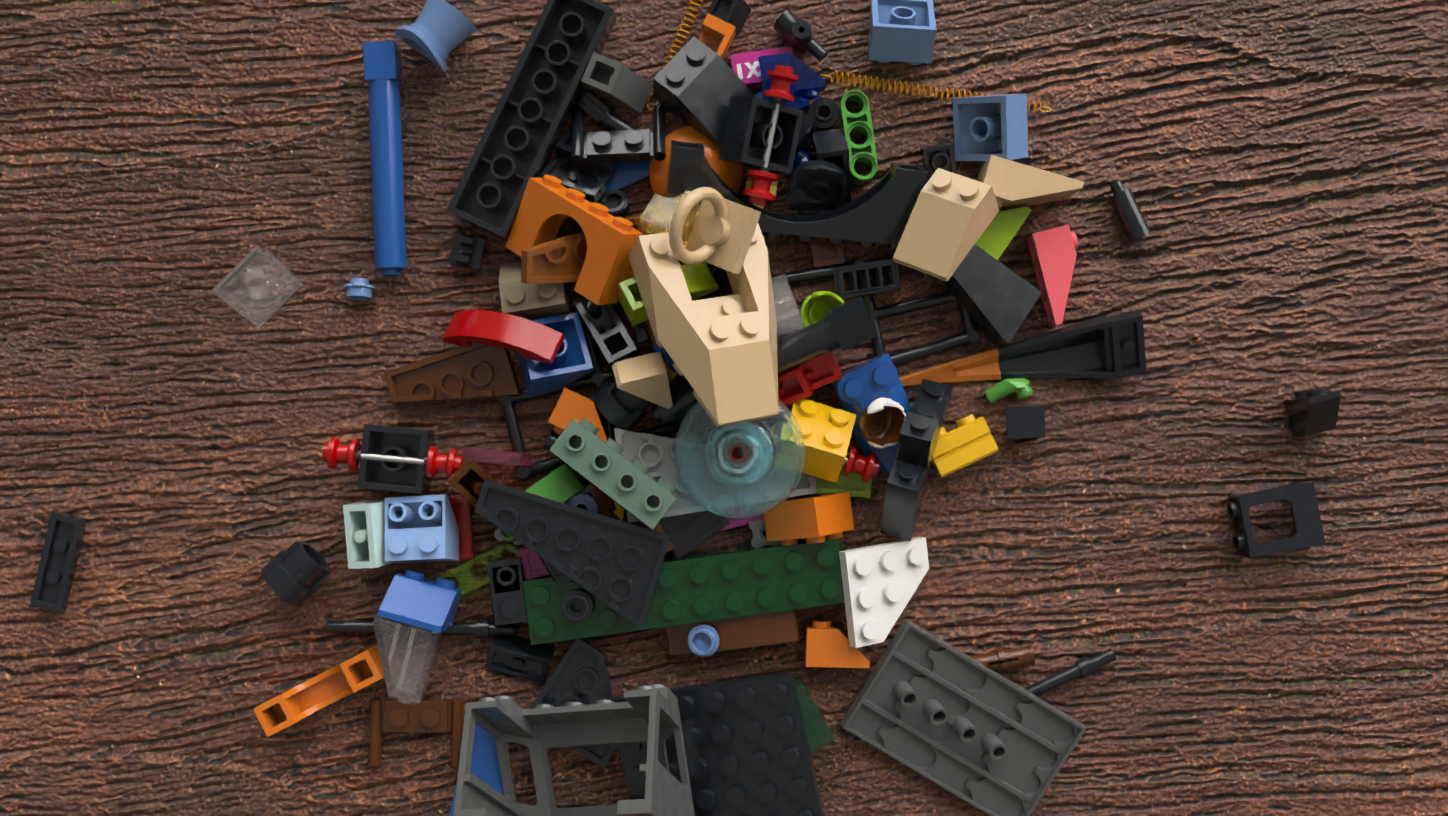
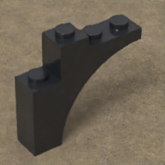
(913, 459)

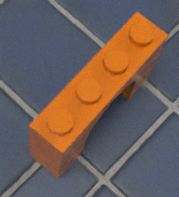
(608, 237)

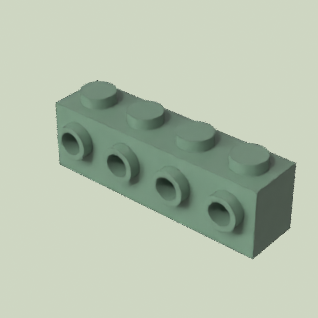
(614, 473)

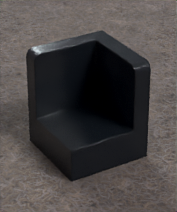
(1024, 422)

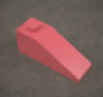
(1053, 263)

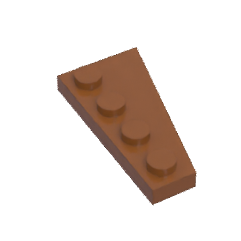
(560, 258)

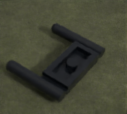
(618, 144)

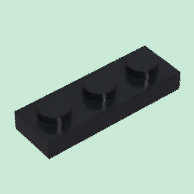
(58, 561)

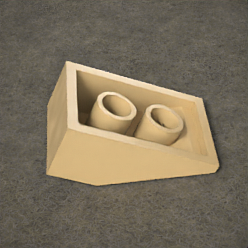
(1023, 185)
(945, 223)

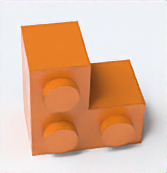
(811, 518)

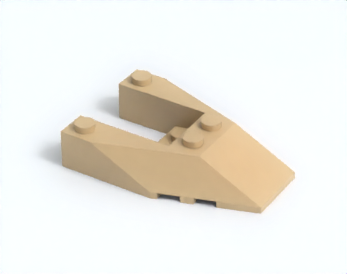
(719, 342)

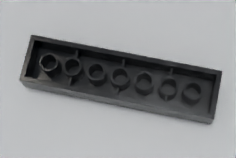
(531, 113)

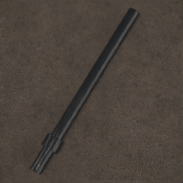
(482, 628)
(1083, 667)

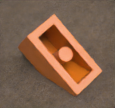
(830, 648)

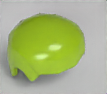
(817, 304)

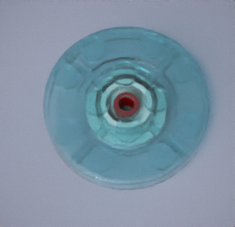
(734, 483)

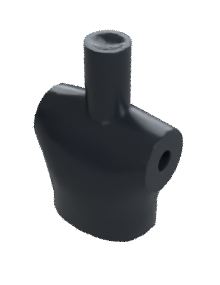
(798, 35)

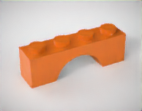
(320, 691)

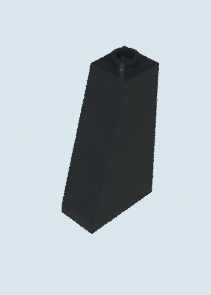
(992, 295)

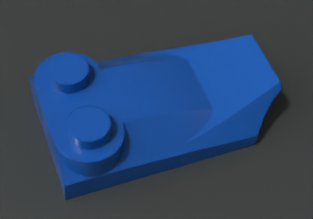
(860, 388)

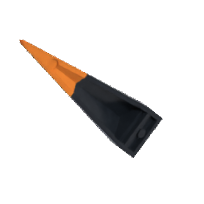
(1087, 349)

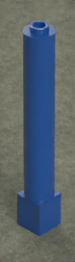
(384, 80)

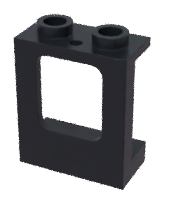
(1304, 512)

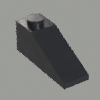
(604, 329)

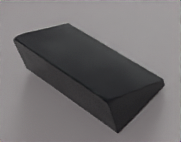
(520, 658)

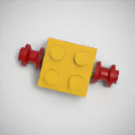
(826, 442)

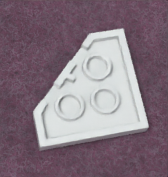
(879, 585)

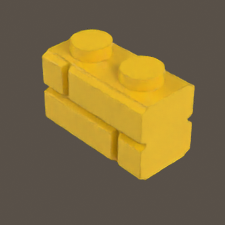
(963, 445)

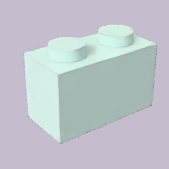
(365, 534)

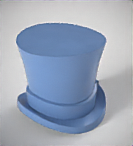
(437, 31)

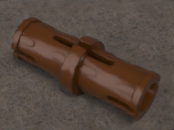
(1006, 659)

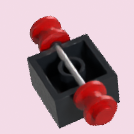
(763, 134)
(393, 458)

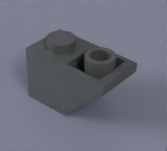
(616, 83)

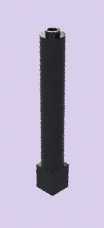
(843, 328)

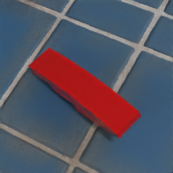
(802, 380)

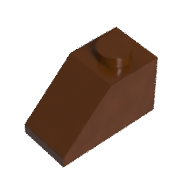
(469, 480)

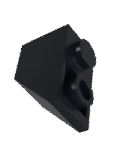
(1312, 411)
(506, 591)

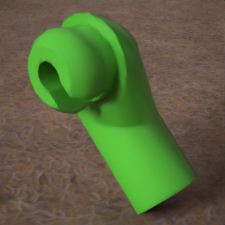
(1008, 386)

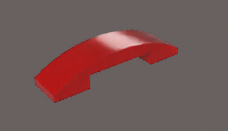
(504, 331)

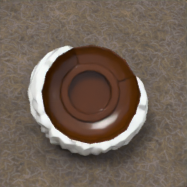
(882, 422)

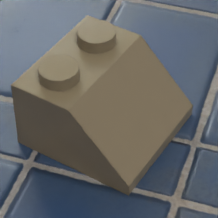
(530, 300)

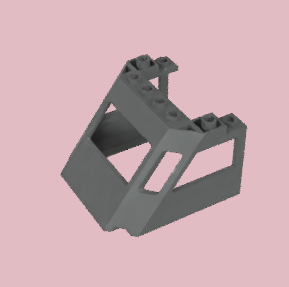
(646, 717)

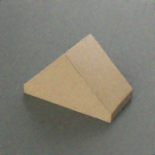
(645, 378)

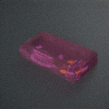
(498, 457)

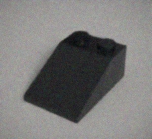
(699, 89)

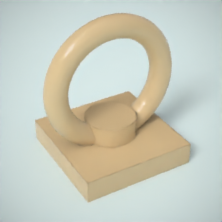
(719, 233)

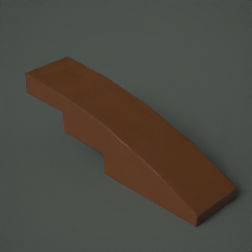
(740, 631)

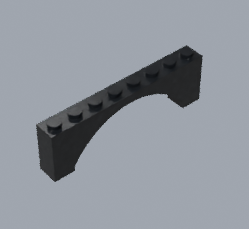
(869, 219)

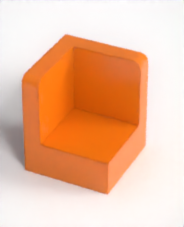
(717, 34)

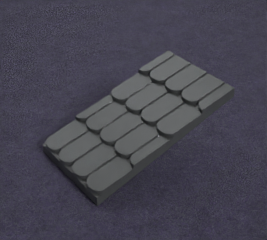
(962, 724)

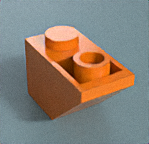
(576, 406)

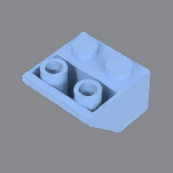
(420, 529)

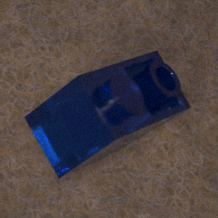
(809, 82)

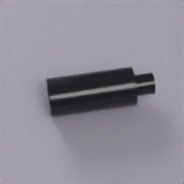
(1128, 212)

